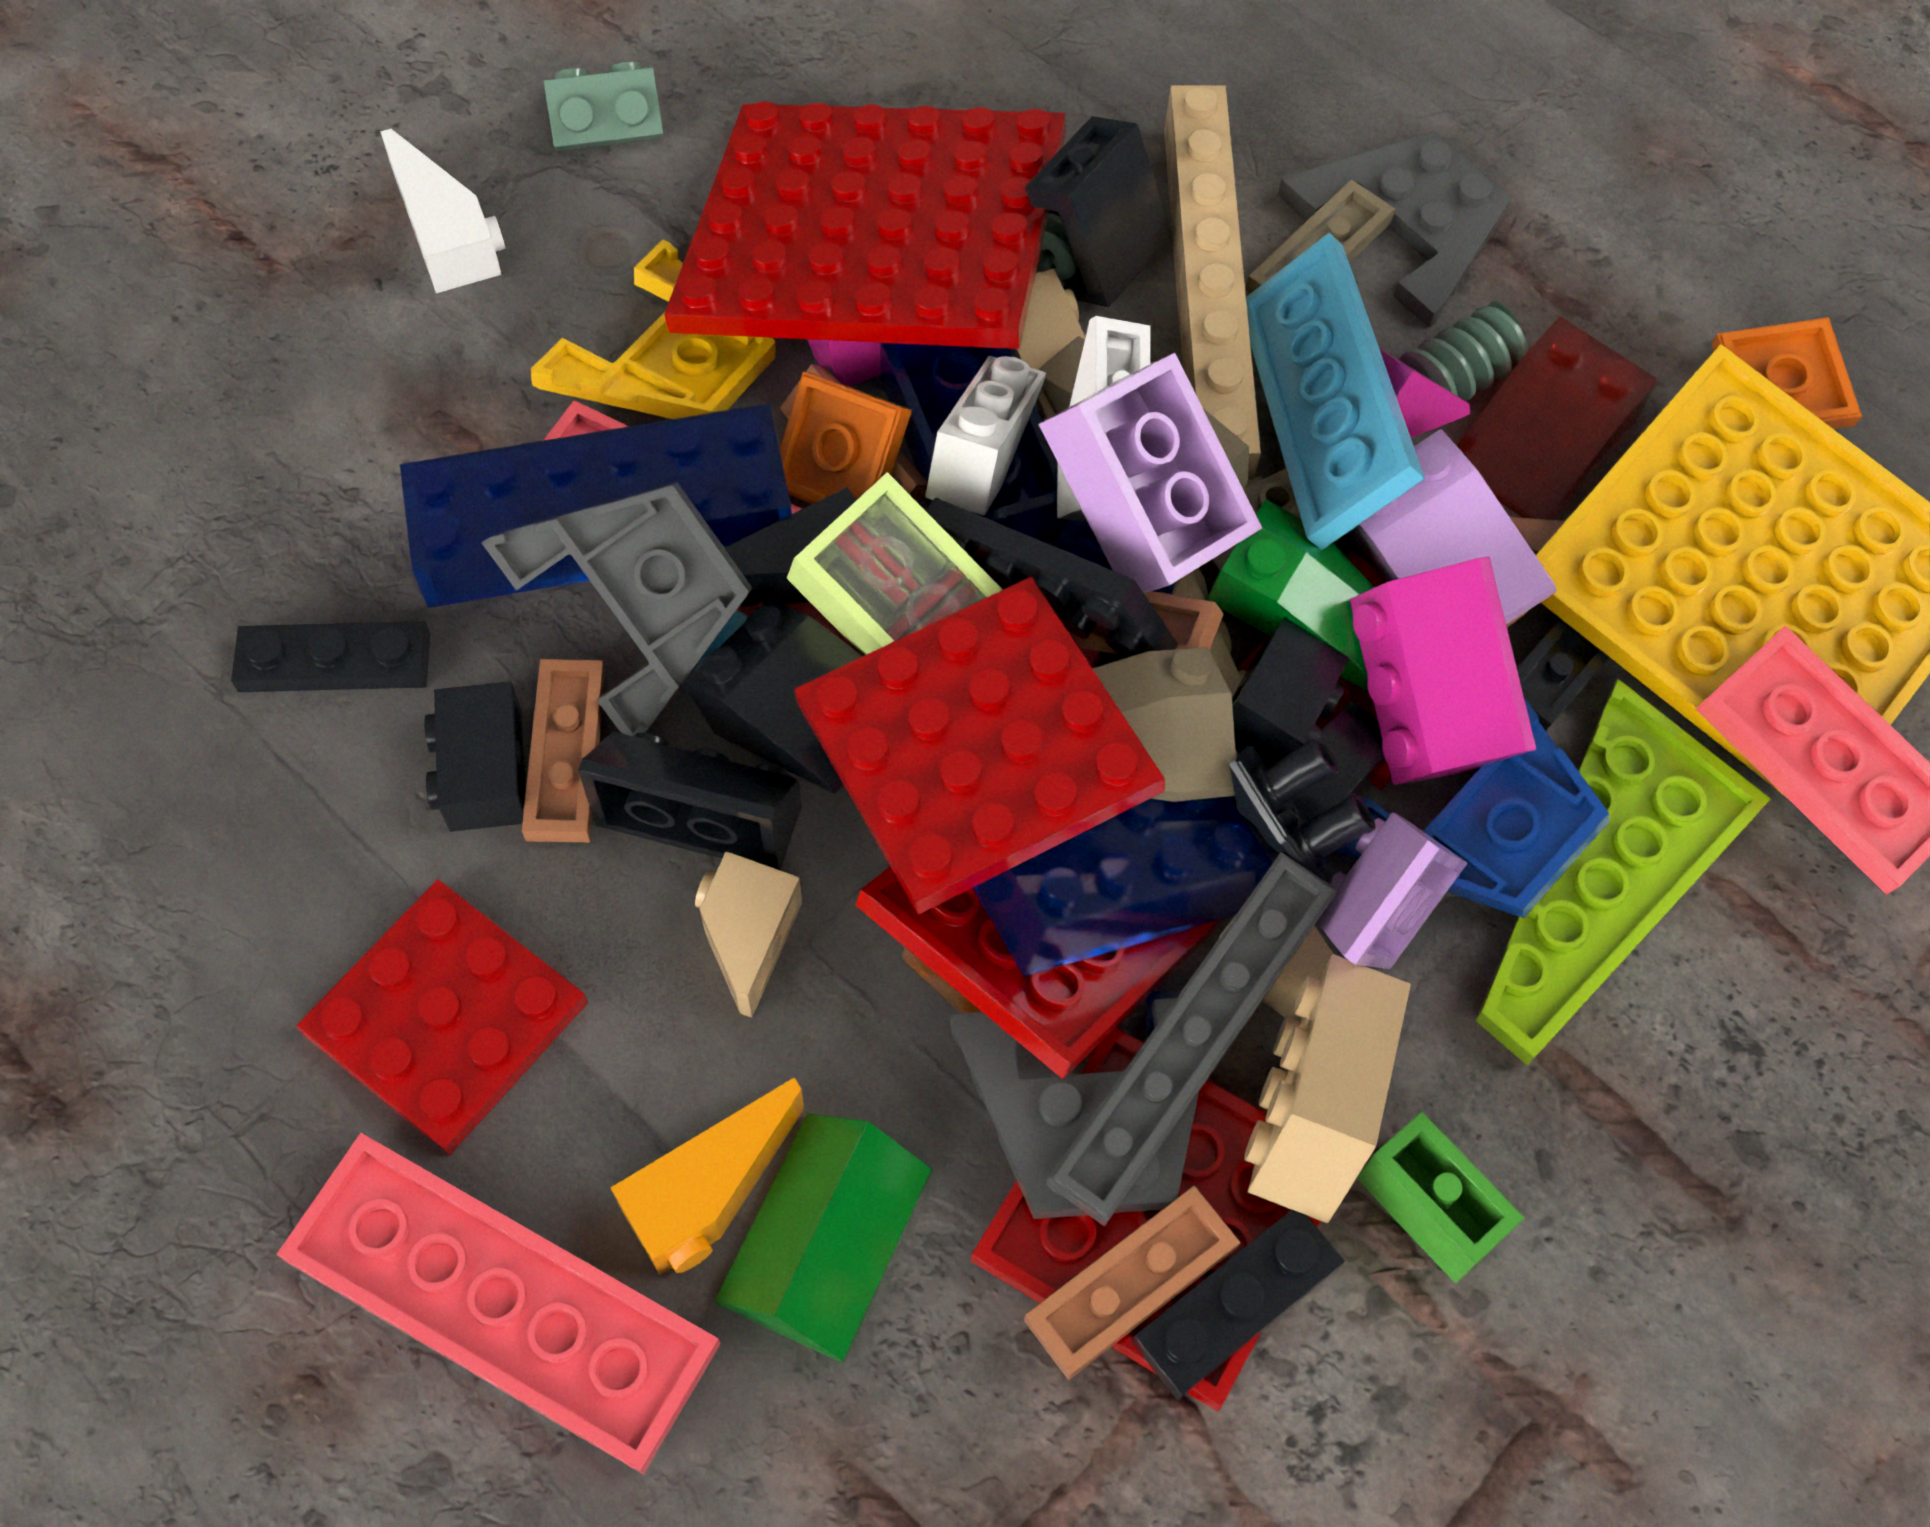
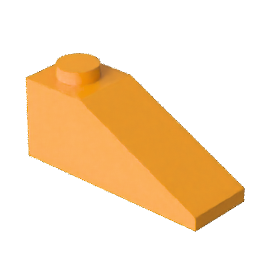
(698, 1188)

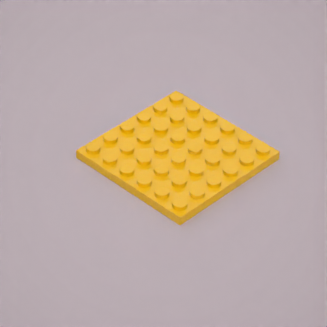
(1741, 523)

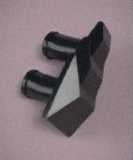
(1265, 798)

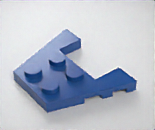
(1515, 825)

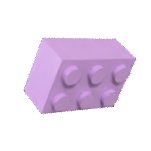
(1151, 475)

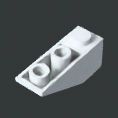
(983, 434)

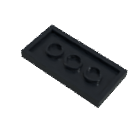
(1078, 590)

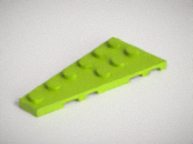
(1668, 823)

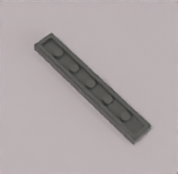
(1191, 1039)

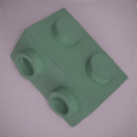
(603, 107)

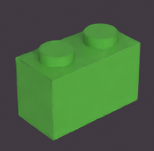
(1439, 1197)

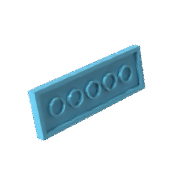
(1329, 393)

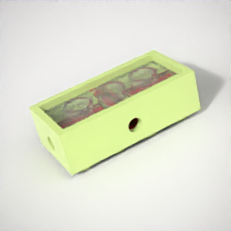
(887, 570)

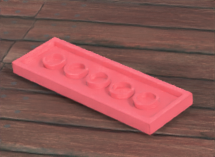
(501, 1302)

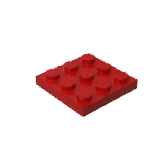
(443, 1016)

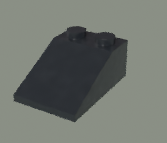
(751, 683)

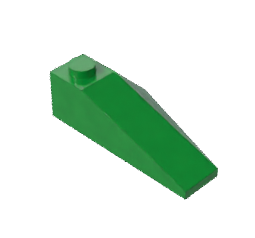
(1288, 576)

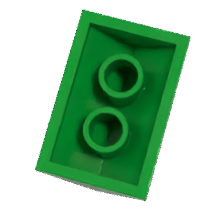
(825, 1233)

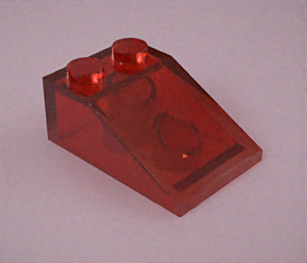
(1555, 420)

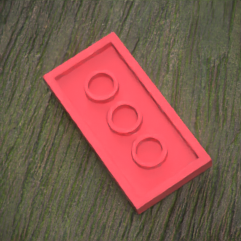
(1829, 756)

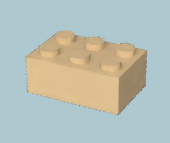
(1328, 1088)

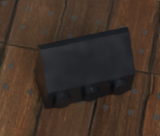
(691, 798)

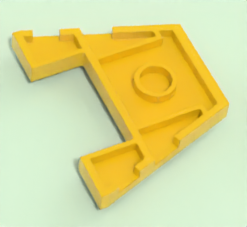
(661, 370)

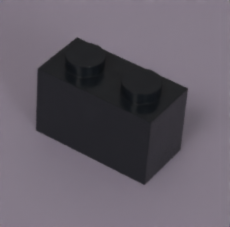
(1286, 692)
(477, 756)

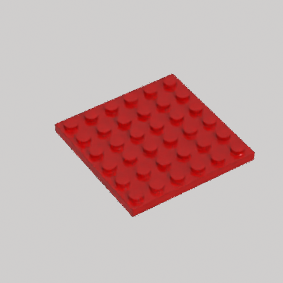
(870, 226)

